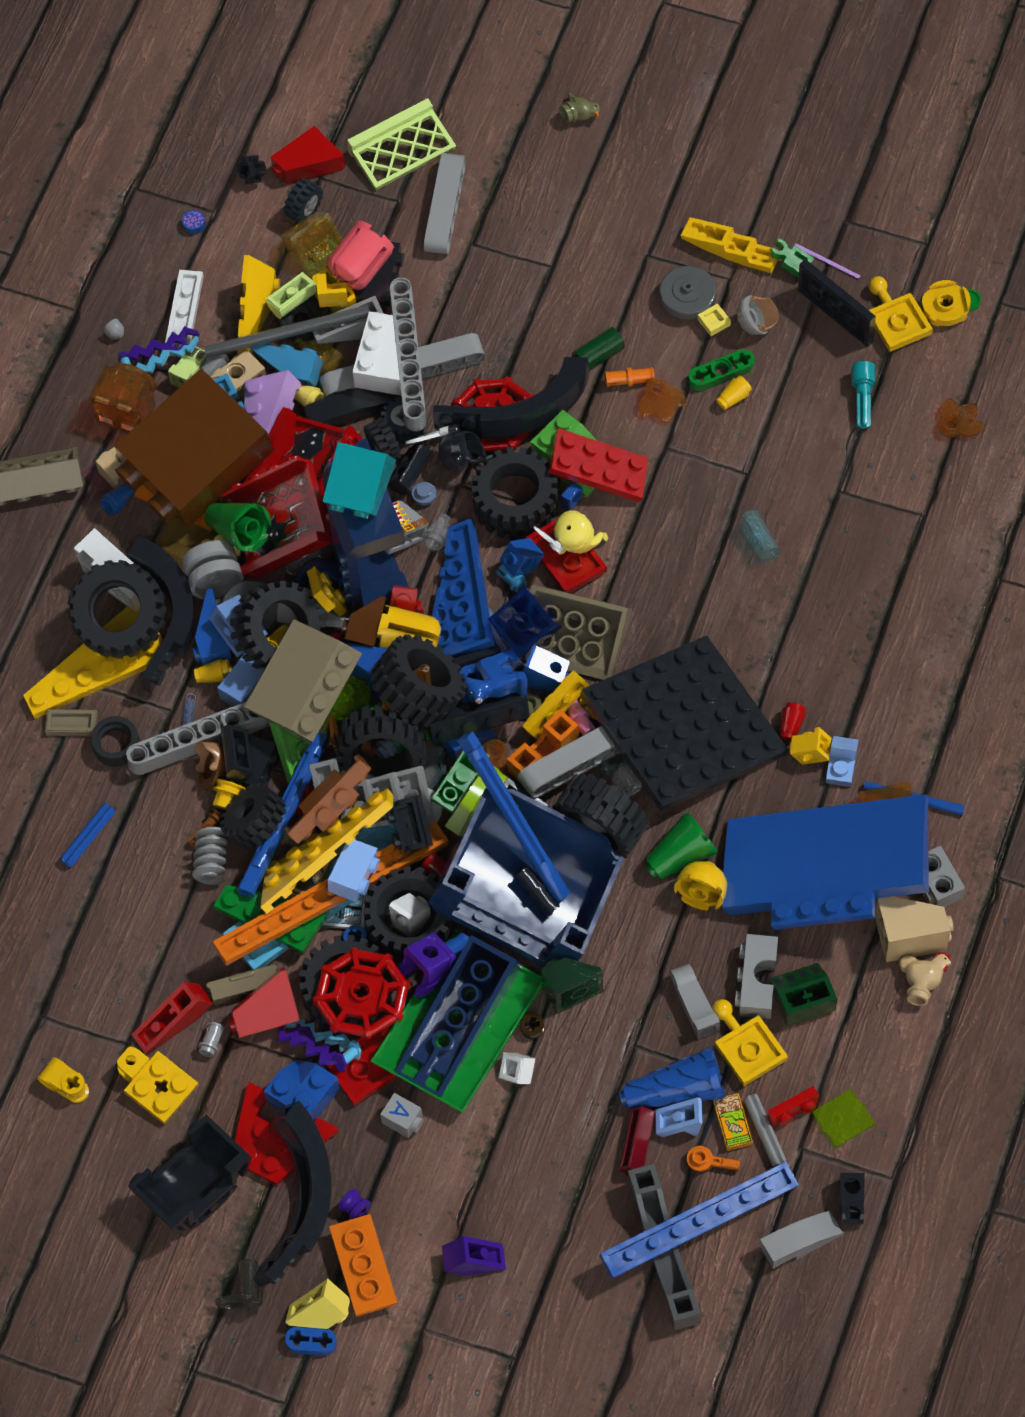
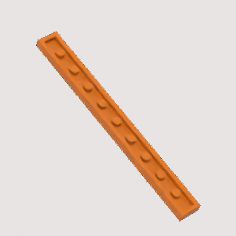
(312, 904)

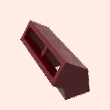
(637, 1139)

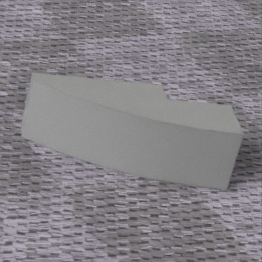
(800, 1238)

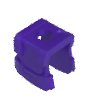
(435, 969)

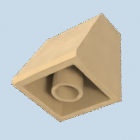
(911, 927)

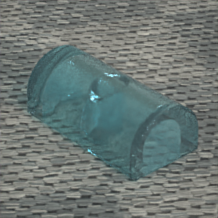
(759, 536)

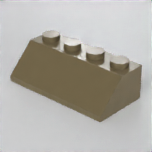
(40, 475)

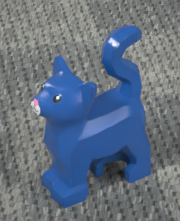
(494, 678)

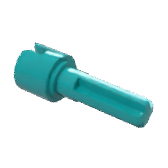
(863, 380)

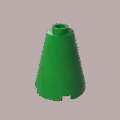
(239, 524)
(679, 847)

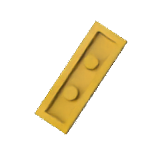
(561, 698)

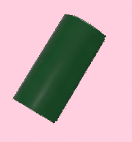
(601, 347)

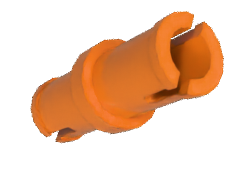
(628, 376)

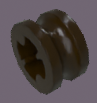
(526, 1021)

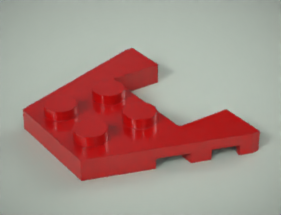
(262, 1142)

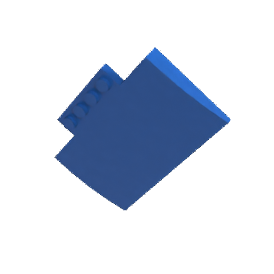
(826, 861)

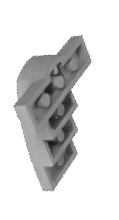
(400, 784)

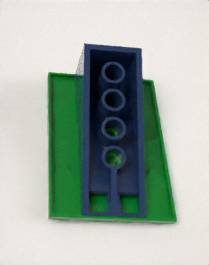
(461, 1027)

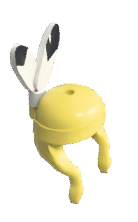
(578, 538)

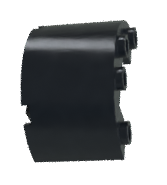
(195, 1177)

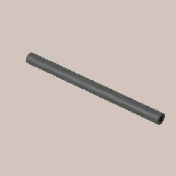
(287, 331)

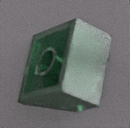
(570, 982)

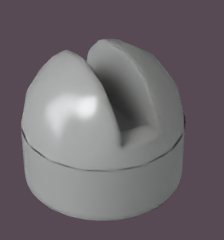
(114, 329)

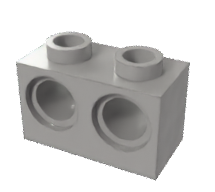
(945, 877)

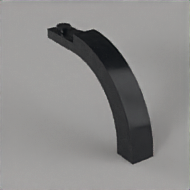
(523, 415)
(178, 592)
(314, 1190)

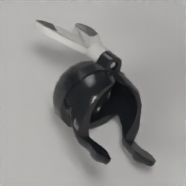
(457, 447)

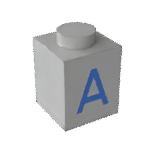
(402, 1116)

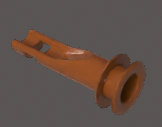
(210, 822)

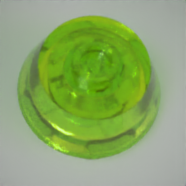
(354, 695)

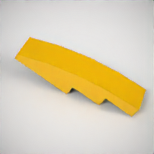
(728, 245)

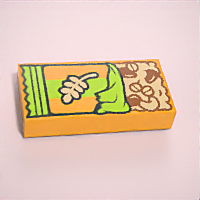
(732, 1122)

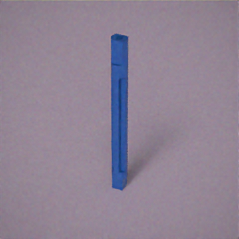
(292, 798)
(514, 817)

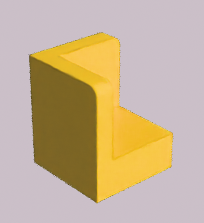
(331, 294)

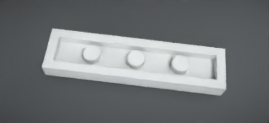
(185, 303)

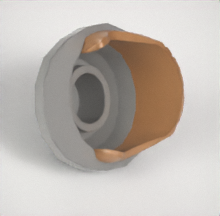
(757, 314)

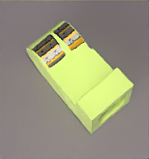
(187, 366)

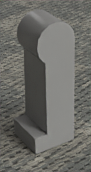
(694, 1002)

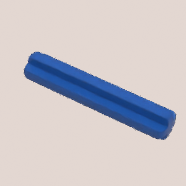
(87, 835)

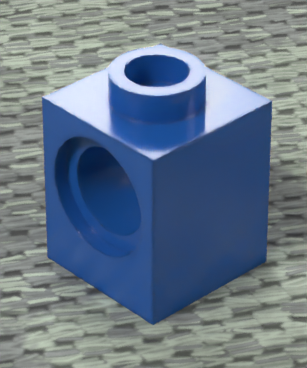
(521, 557)

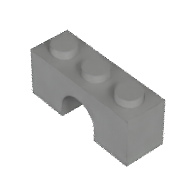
(758, 955)

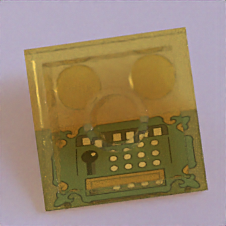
(312, 242)

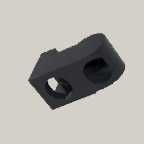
(852, 1197)

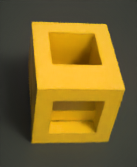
(811, 747)

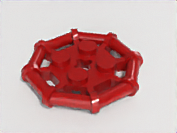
(493, 400)
(365, 1006)

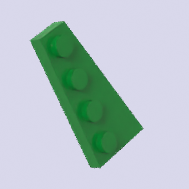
(246, 909)

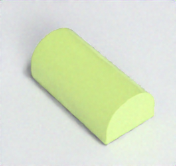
(291, 295)

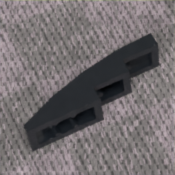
(347, 406)

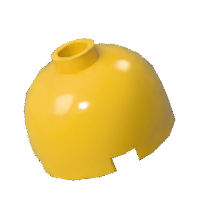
(701, 885)

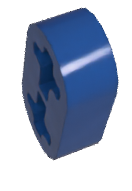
(311, 1347)

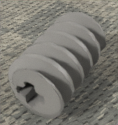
(209, 855)

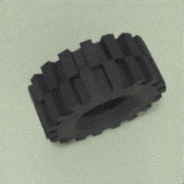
(252, 815)

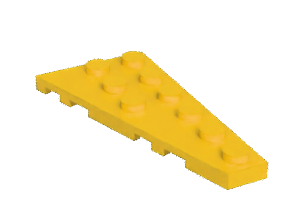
(88, 671)
(319, 849)

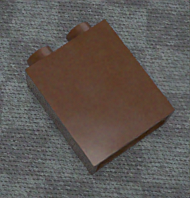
(192, 450)

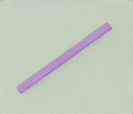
(828, 261)

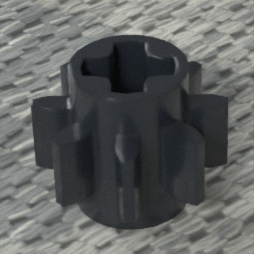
(251, 169)

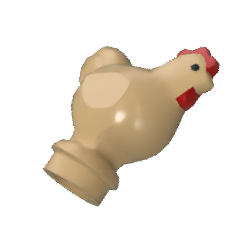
(923, 976)

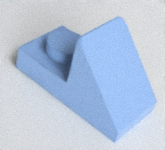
(842, 761)
(679, 1117)

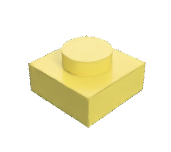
(714, 320)

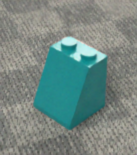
(358, 480)

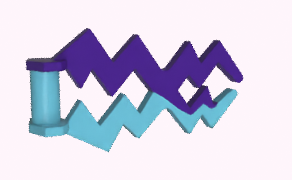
(166, 348)
(326, 1058)

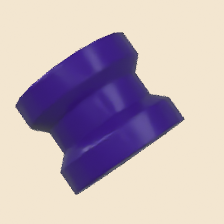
(354, 1204)

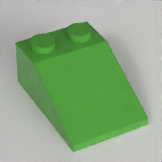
(544, 440)

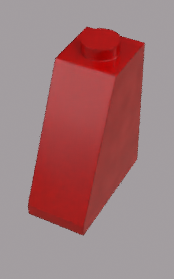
(307, 158)
(265, 1007)

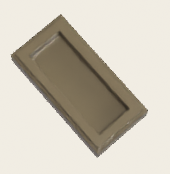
(70, 722)

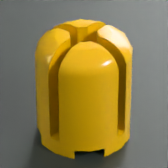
(402, 622)

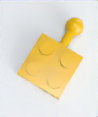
(899, 319)
(748, 1048)

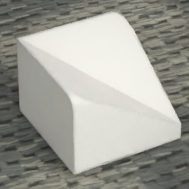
(516, 1068)

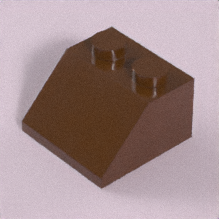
(364, 624)

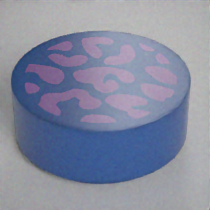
(193, 222)

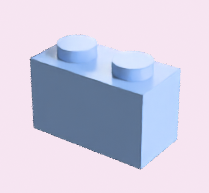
(352, 870)

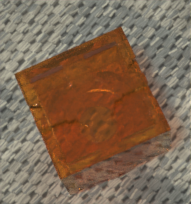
(123, 396)

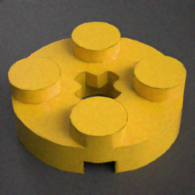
(943, 315)

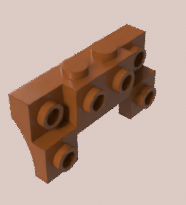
(329, 800)

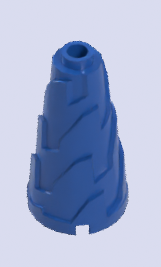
(678, 1082)

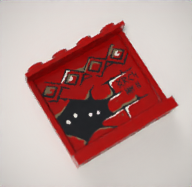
(305, 438)
(295, 513)

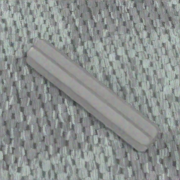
(765, 1130)

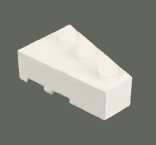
(377, 356)
(97, 549)

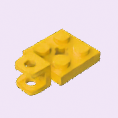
(144, 1076)

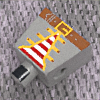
(412, 524)

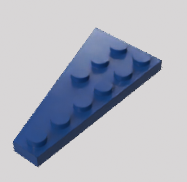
(462, 596)

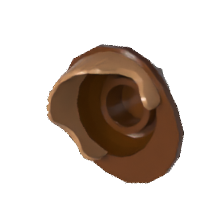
(211, 763)

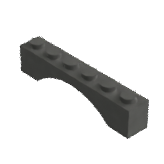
(668, 1266)

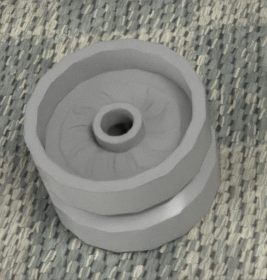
(213, 566)

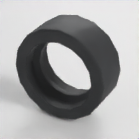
(105, 726)

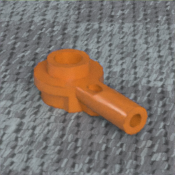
(701, 1159)

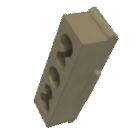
(239, 985)

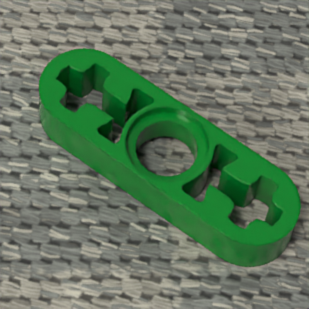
(726, 361)

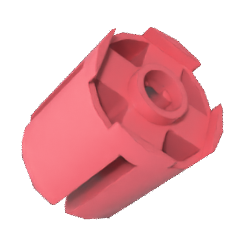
(359, 256)

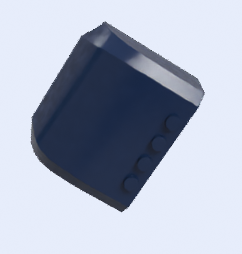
(360, 549)
(486, 898)

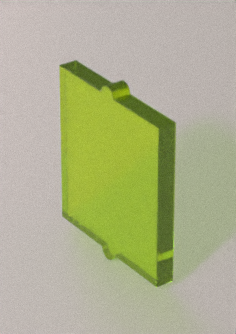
(843, 1118)

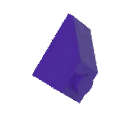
(473, 1256)

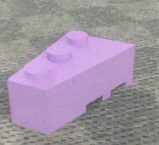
(268, 395)

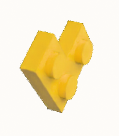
(326, 593)

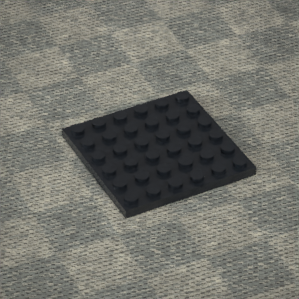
(684, 723)

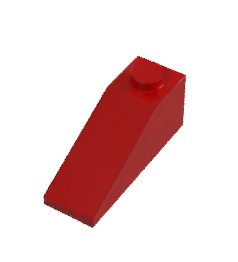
(172, 1016)

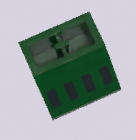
(804, 994)

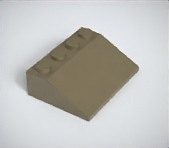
(589, 632)
(302, 681)

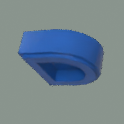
(571, 496)

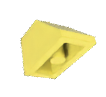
(319, 1307)

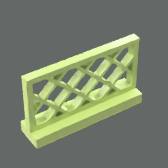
(387, 131)

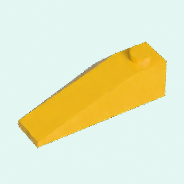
(258, 283)

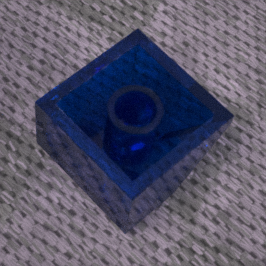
(524, 622)

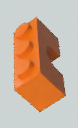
(556, 734)

